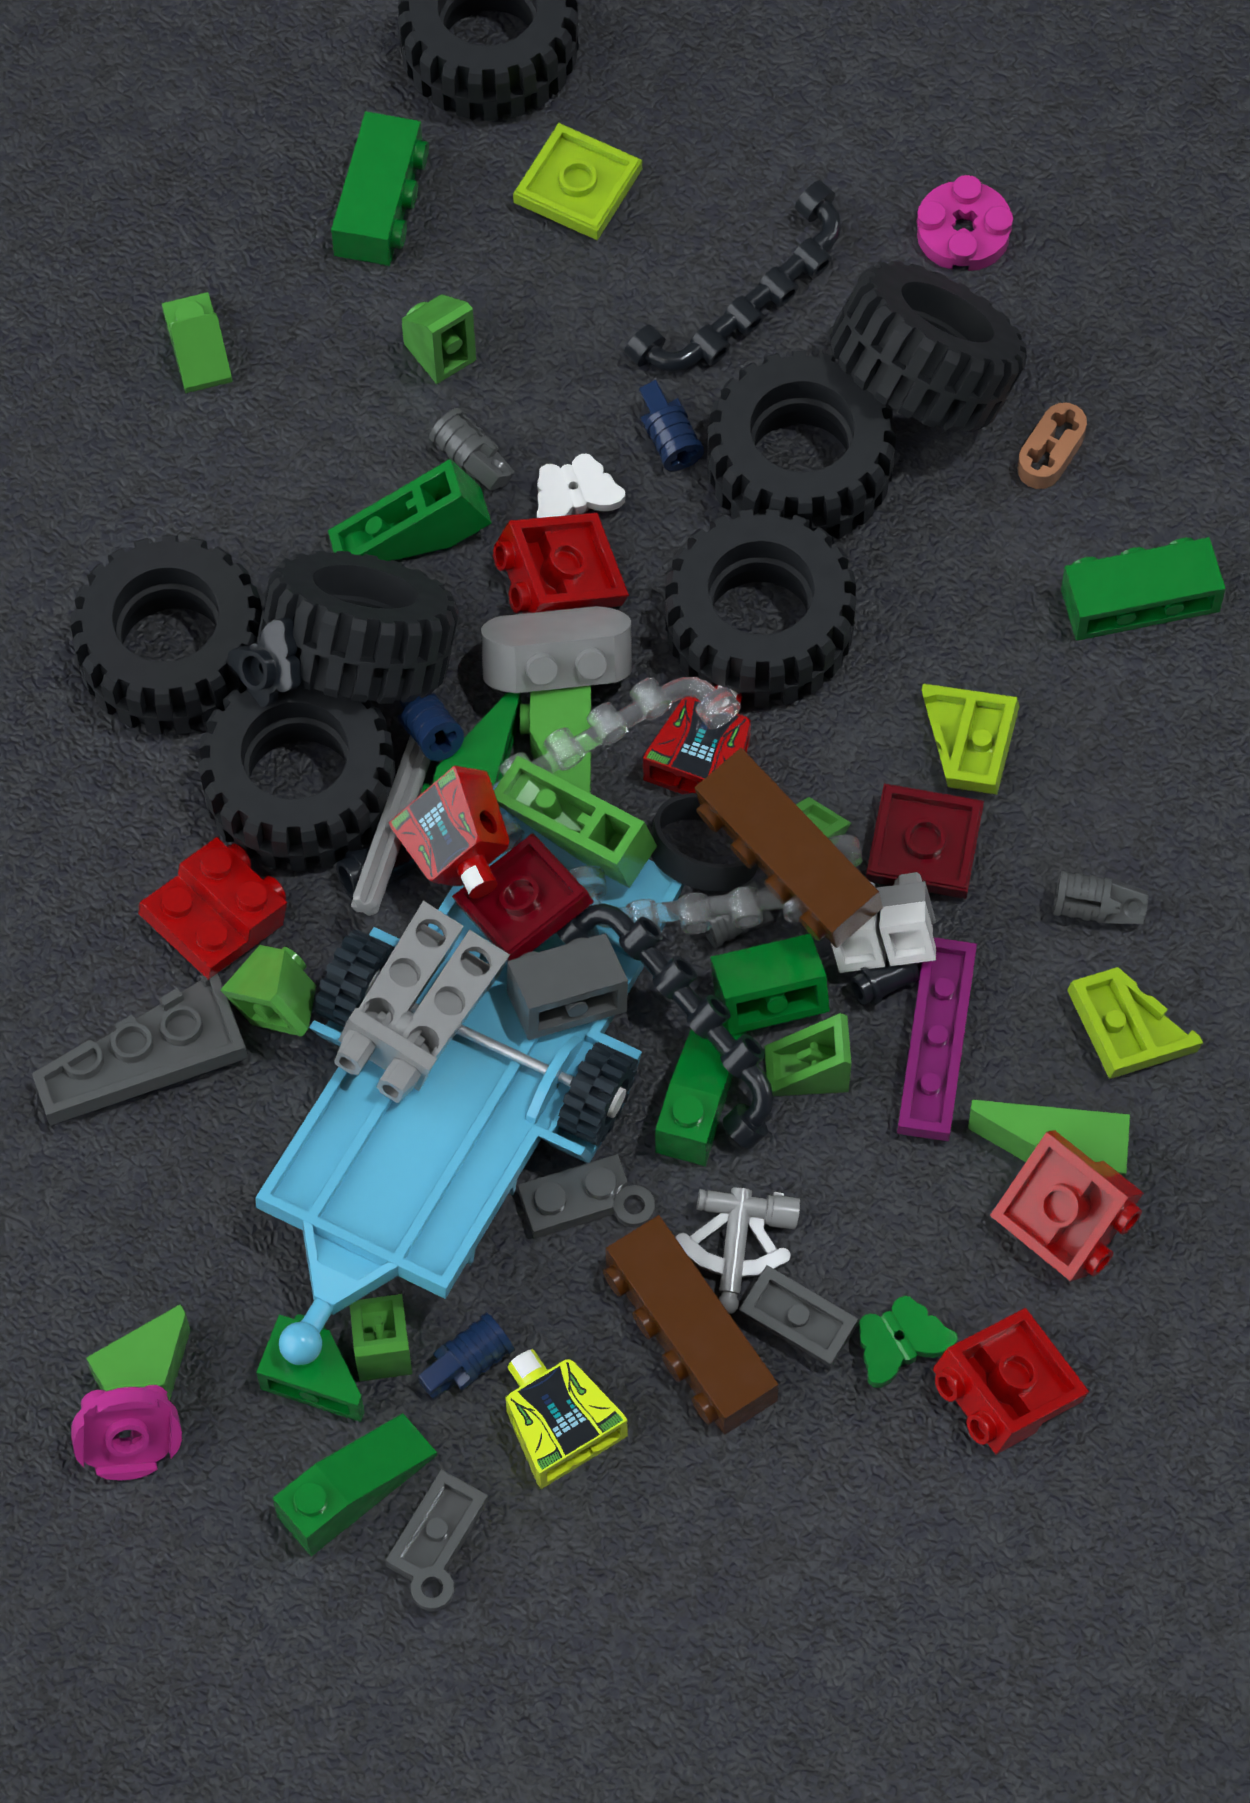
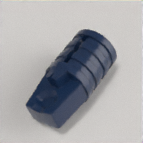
(670, 429)
(431, 727)
(466, 1357)

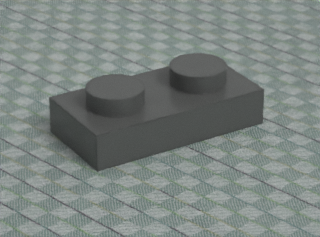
(798, 1316)

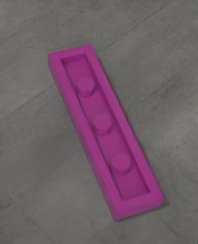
(937, 1041)

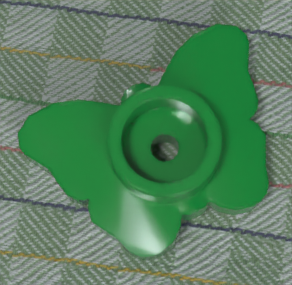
(921, 1334)

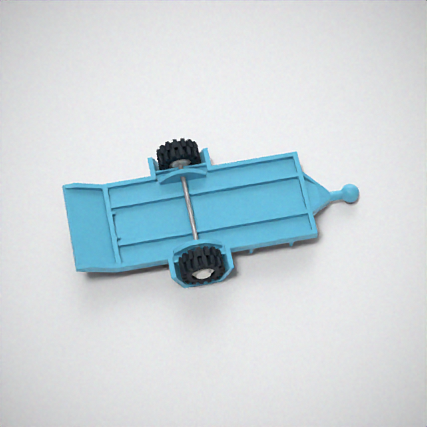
(422, 1178)

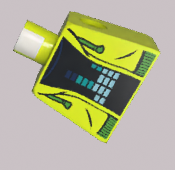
(560, 1416)

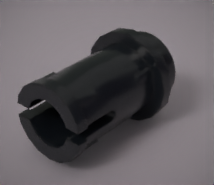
(875, 983)

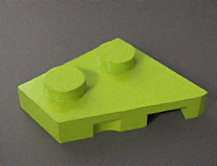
(971, 735)
(1127, 1024)

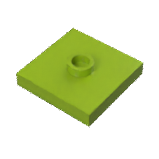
(577, 181)

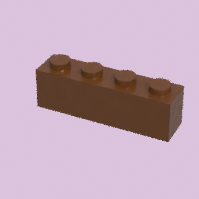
(787, 848)
(690, 1326)

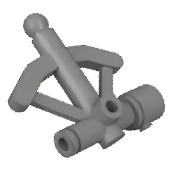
(739, 1212)

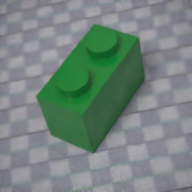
(771, 983)

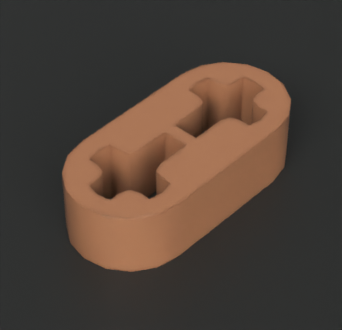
(1060, 450)

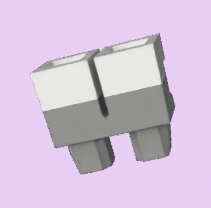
(901, 924)

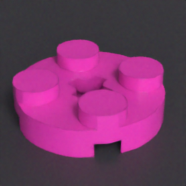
(964, 200)
(139, 1409)

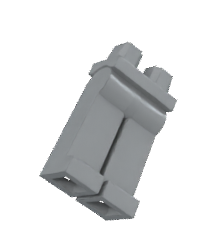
(412, 1042)

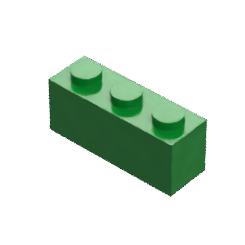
(379, 189)
(1142, 588)

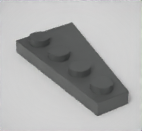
(164, 1046)

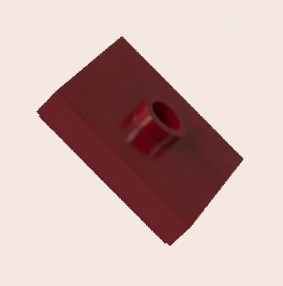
(926, 836)
(530, 901)

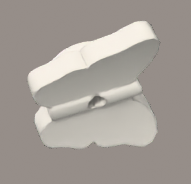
(592, 488)

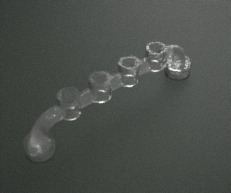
(610, 725)
(696, 909)

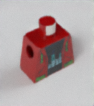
(689, 750)
(455, 830)

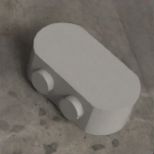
(556, 649)

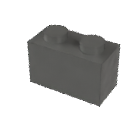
(567, 986)

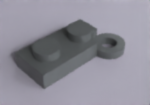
(583, 1196)
(436, 1537)

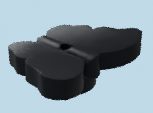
(269, 663)

